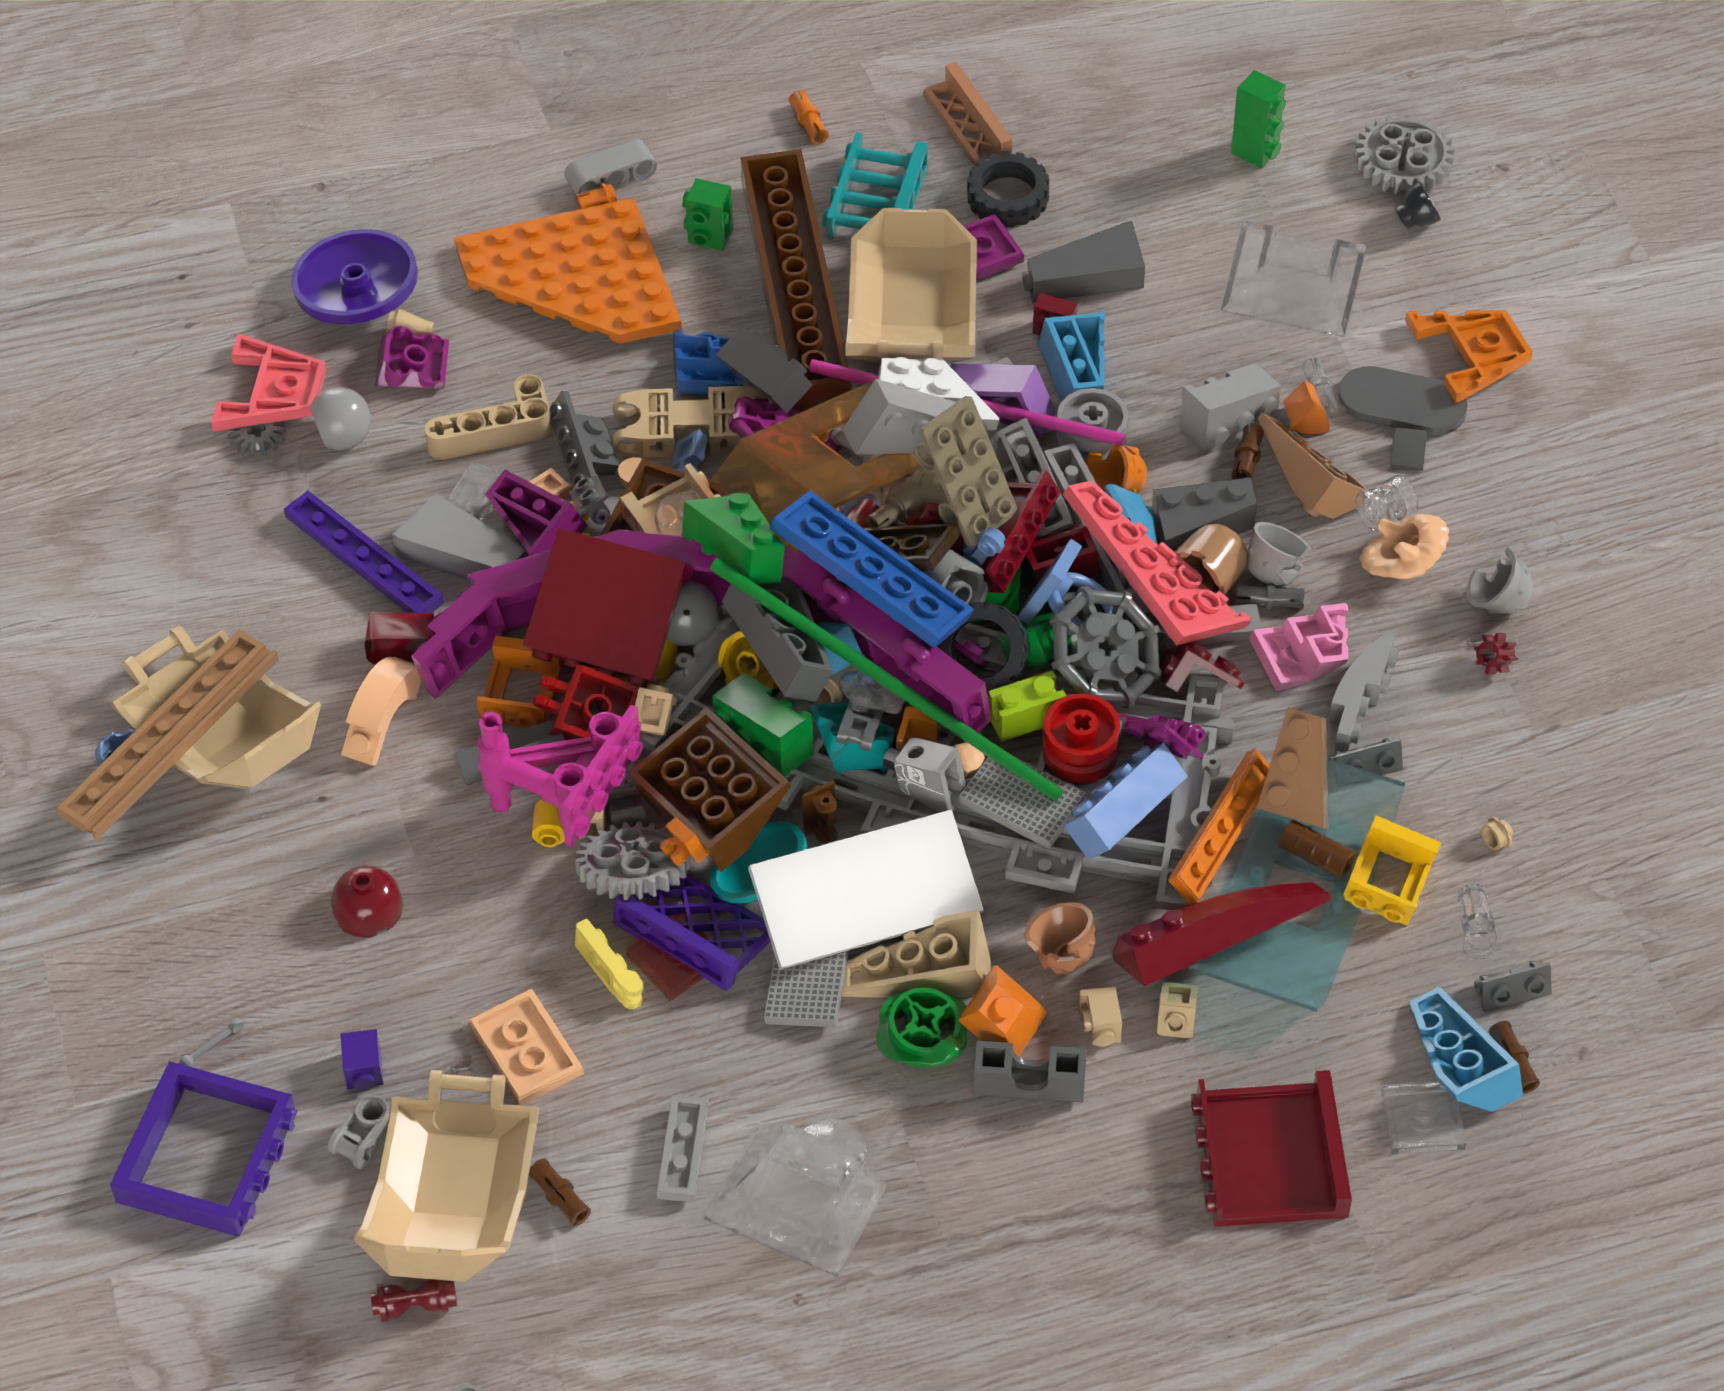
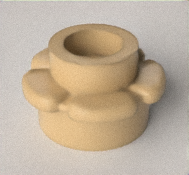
(1497, 834)

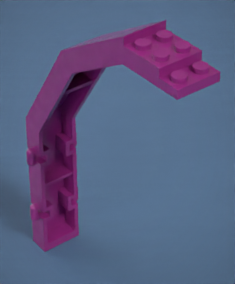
(506, 594)

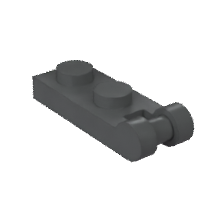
(859, 727)

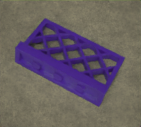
(680, 939)

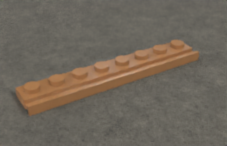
(167, 734)

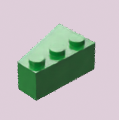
(737, 534)
(765, 723)

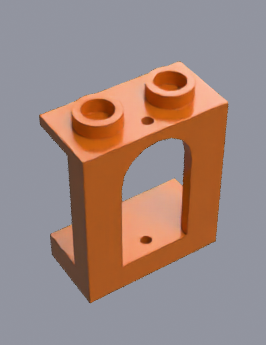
(509, 655)

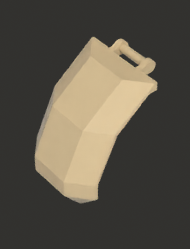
(912, 288)
(248, 742)
(449, 1181)

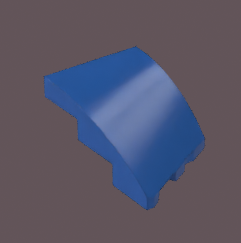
(698, 365)

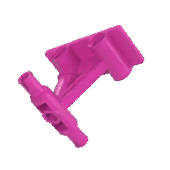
(573, 788)

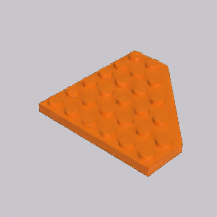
(578, 267)

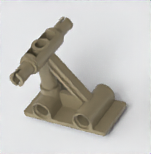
(956, 474)

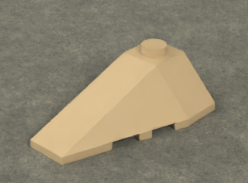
(942, 957)

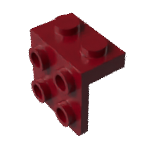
(1181, 659)

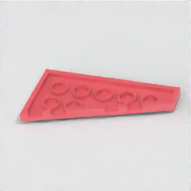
(1154, 571)

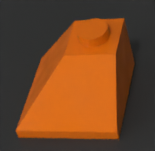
(1003, 1012)

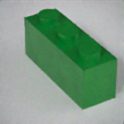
(1258, 119)

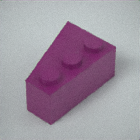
(532, 512)

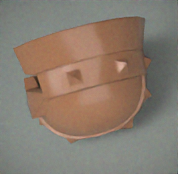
(1062, 937)

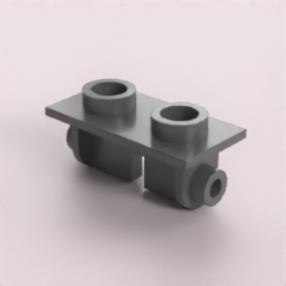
(589, 497)
(1375, 758)
(1517, 986)

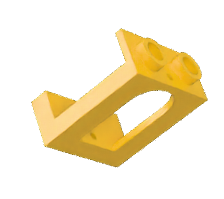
(1401, 844)

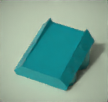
(850, 756)

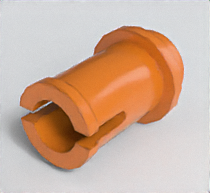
(597, 196)

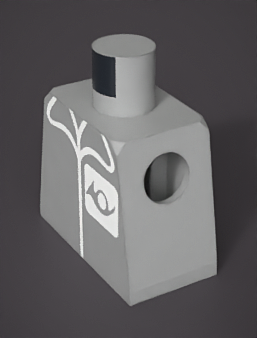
(928, 773)

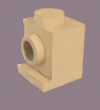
(1101, 1015)

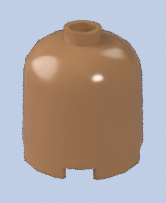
(1216, 555)

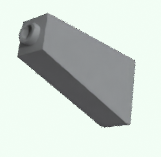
(452, 540)

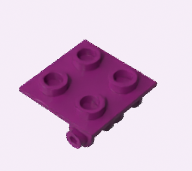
(1179, 736)

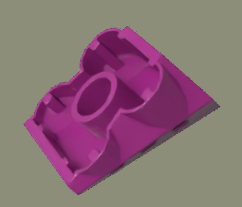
(412, 360)

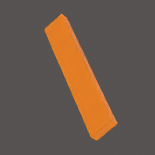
(1220, 828)

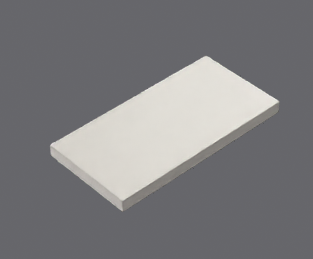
(864, 889)

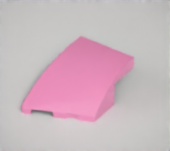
(1303, 647)

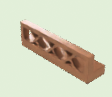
(978, 115)

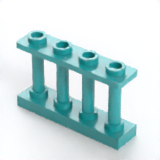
(907, 185)

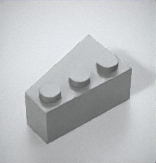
(891, 419)

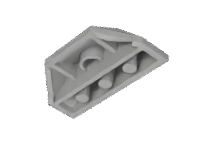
(1022, 463)

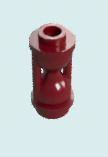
(432, 1295)

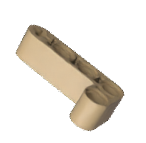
(492, 426)

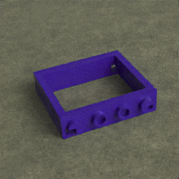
(230, 1219)

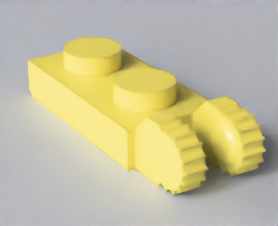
(608, 966)

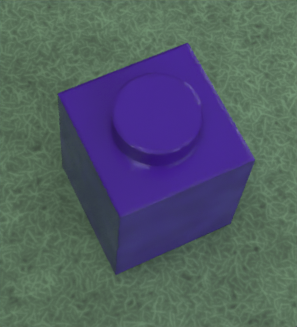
(361, 1059)

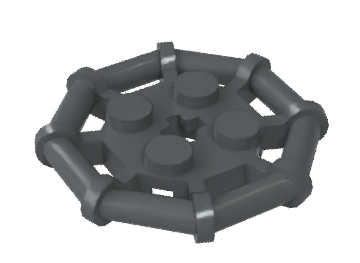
(1117, 634)

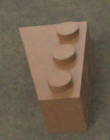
(1298, 772)

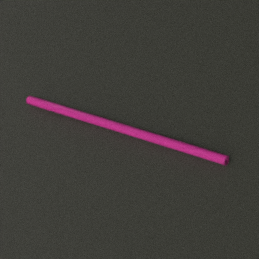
(1000, 410)

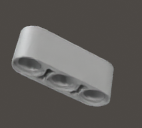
(616, 165)

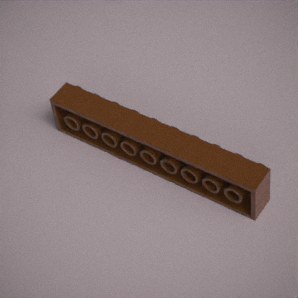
(794, 268)

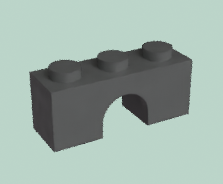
(1005, 1074)

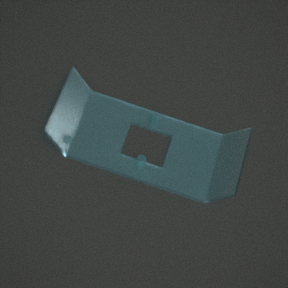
(1291, 959)

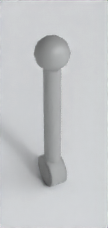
(234, 1027)

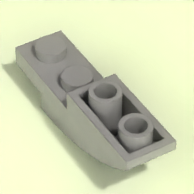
(1361, 687)

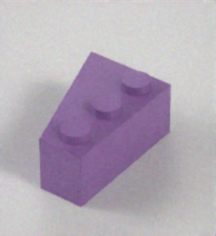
(1011, 386)

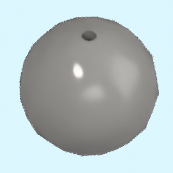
(341, 418)

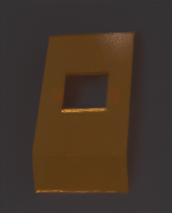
(791, 459)

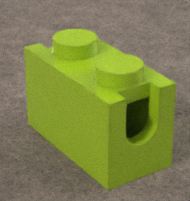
(1023, 705)

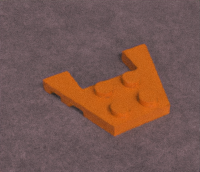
(1484, 339)

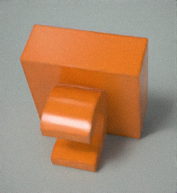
(683, 842)

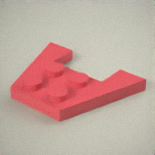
(282, 388)

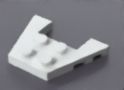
(934, 378)

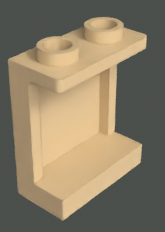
(641, 513)

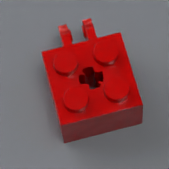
(582, 692)

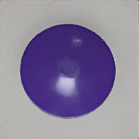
(354, 276)

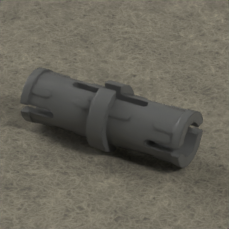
(1270, 596)

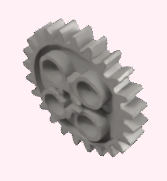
(1381, 149)
(628, 861)

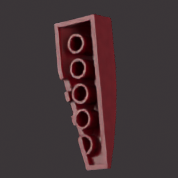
(1210, 927)

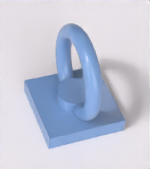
(1056, 583)

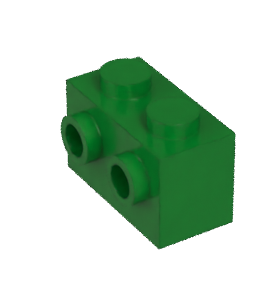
(708, 214)
(1040, 642)

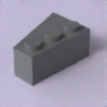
(1190, 507)

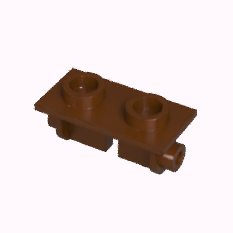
(820, 813)

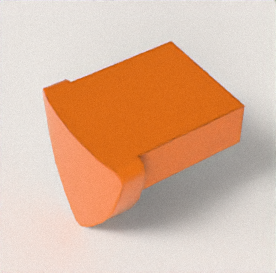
(1306, 411)

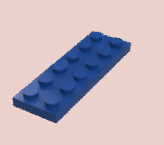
(871, 569)

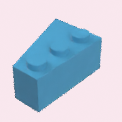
(1074, 352)

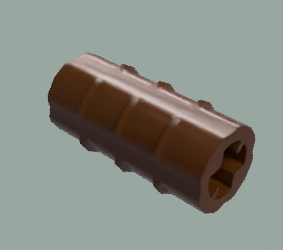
(1317, 849)

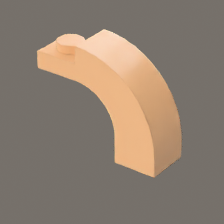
(374, 705)

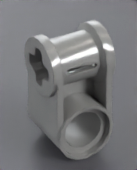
(359, 1137)

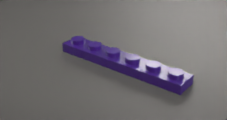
(363, 555)

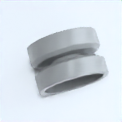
(1096, 409)

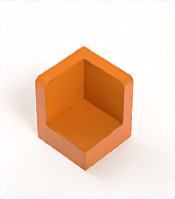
(916, 725)

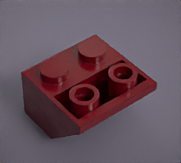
(1047, 548)

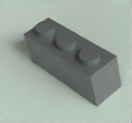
(765, 368)

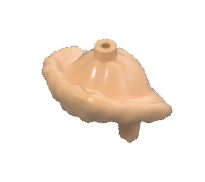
(1405, 547)

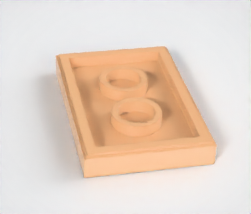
(525, 1047)

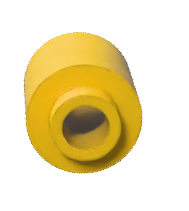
(546, 825)

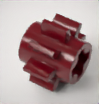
(1504, 653)

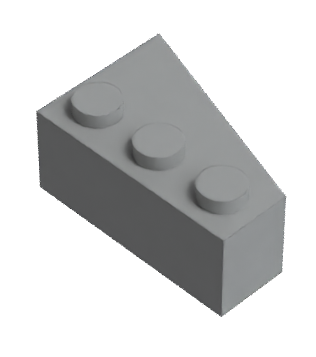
(1227, 405)

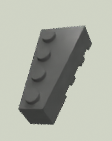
(789, 655)

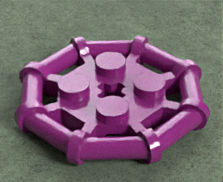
(762, 415)

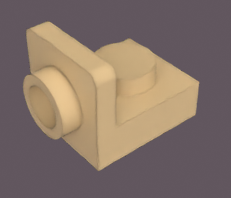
(655, 709)
(1177, 1010)

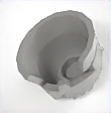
(1274, 554)
(1506, 591)

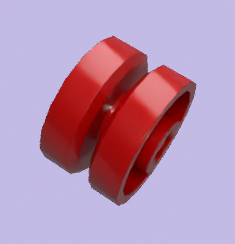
(1081, 738)

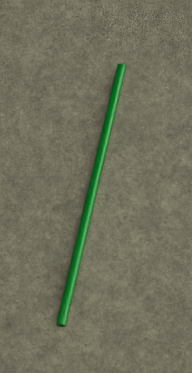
(886, 680)

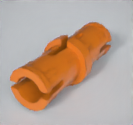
(808, 117)

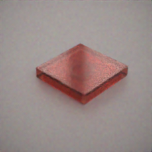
(663, 969)

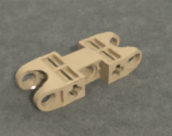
(676, 420)

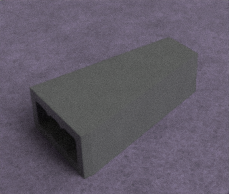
(1088, 266)

